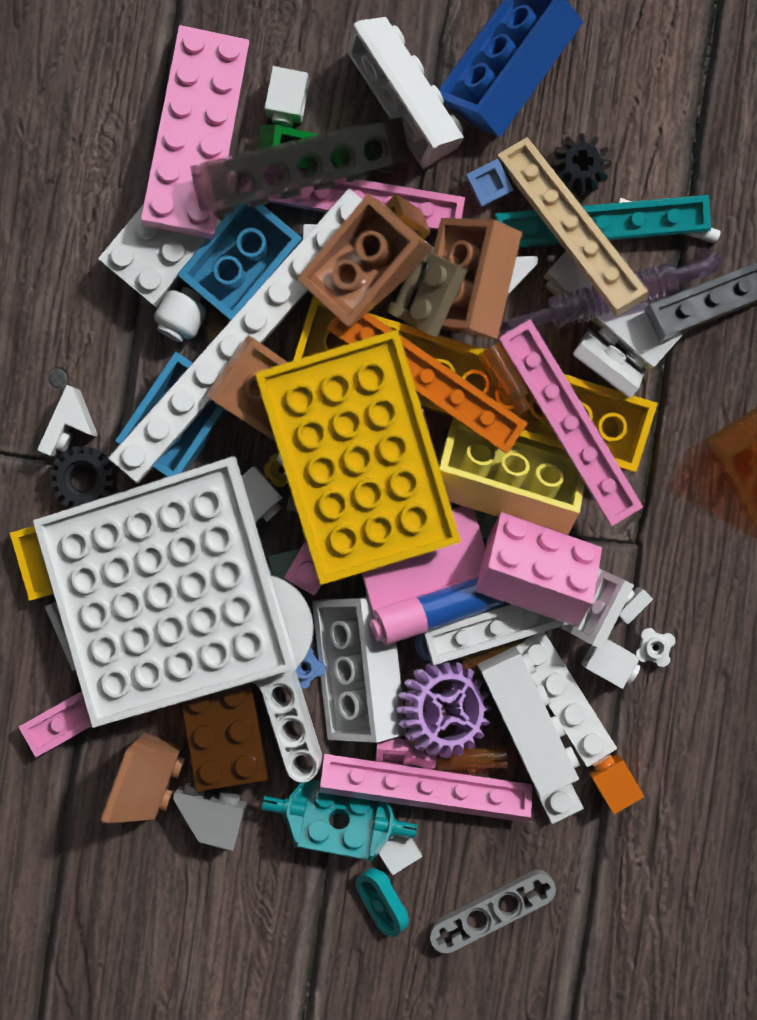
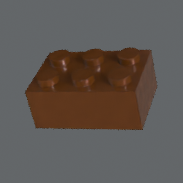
(226, 738)

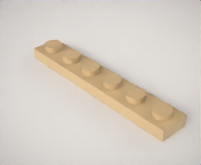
(573, 227)

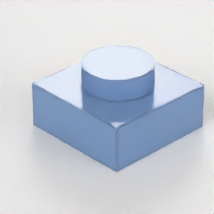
(489, 183)

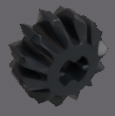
(590, 157)

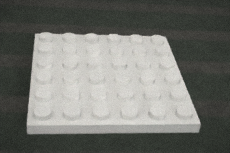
(165, 592)

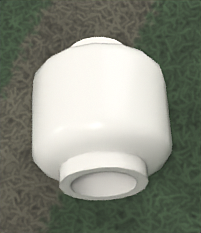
(180, 314)

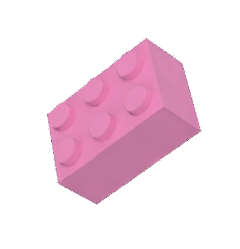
(539, 569)

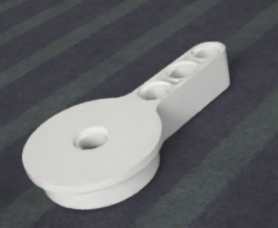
(300, 632)

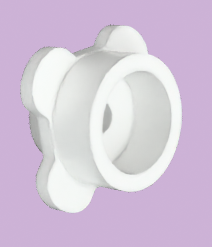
(646, 652)

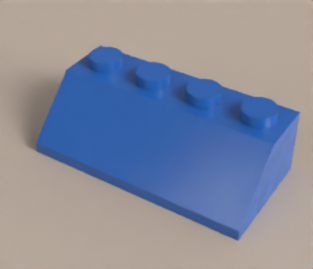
(509, 61)

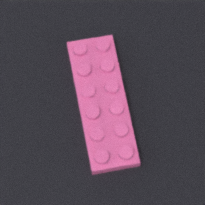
(193, 127)

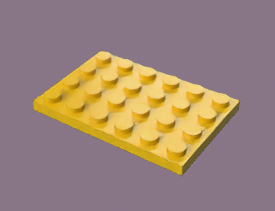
(358, 457)

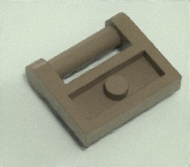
(433, 296)

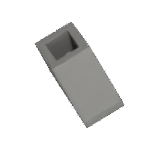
(210, 816)

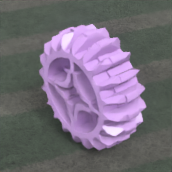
(462, 689)

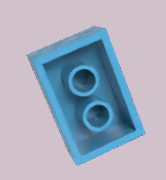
(239, 258)
(193, 440)

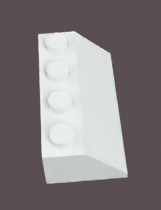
(403, 90)
(360, 673)

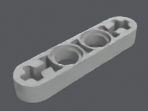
(489, 906)

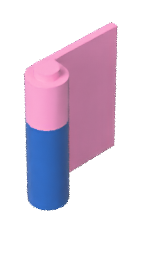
(430, 587)

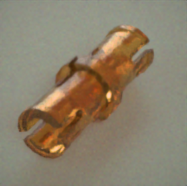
(475, 759)

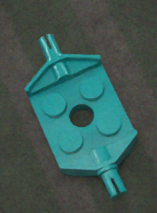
(309, 827)

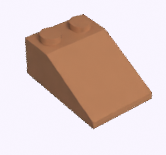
(364, 261)
(144, 780)

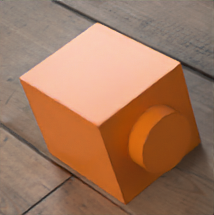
(615, 783)

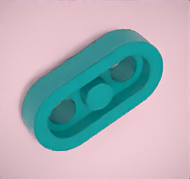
(382, 902)

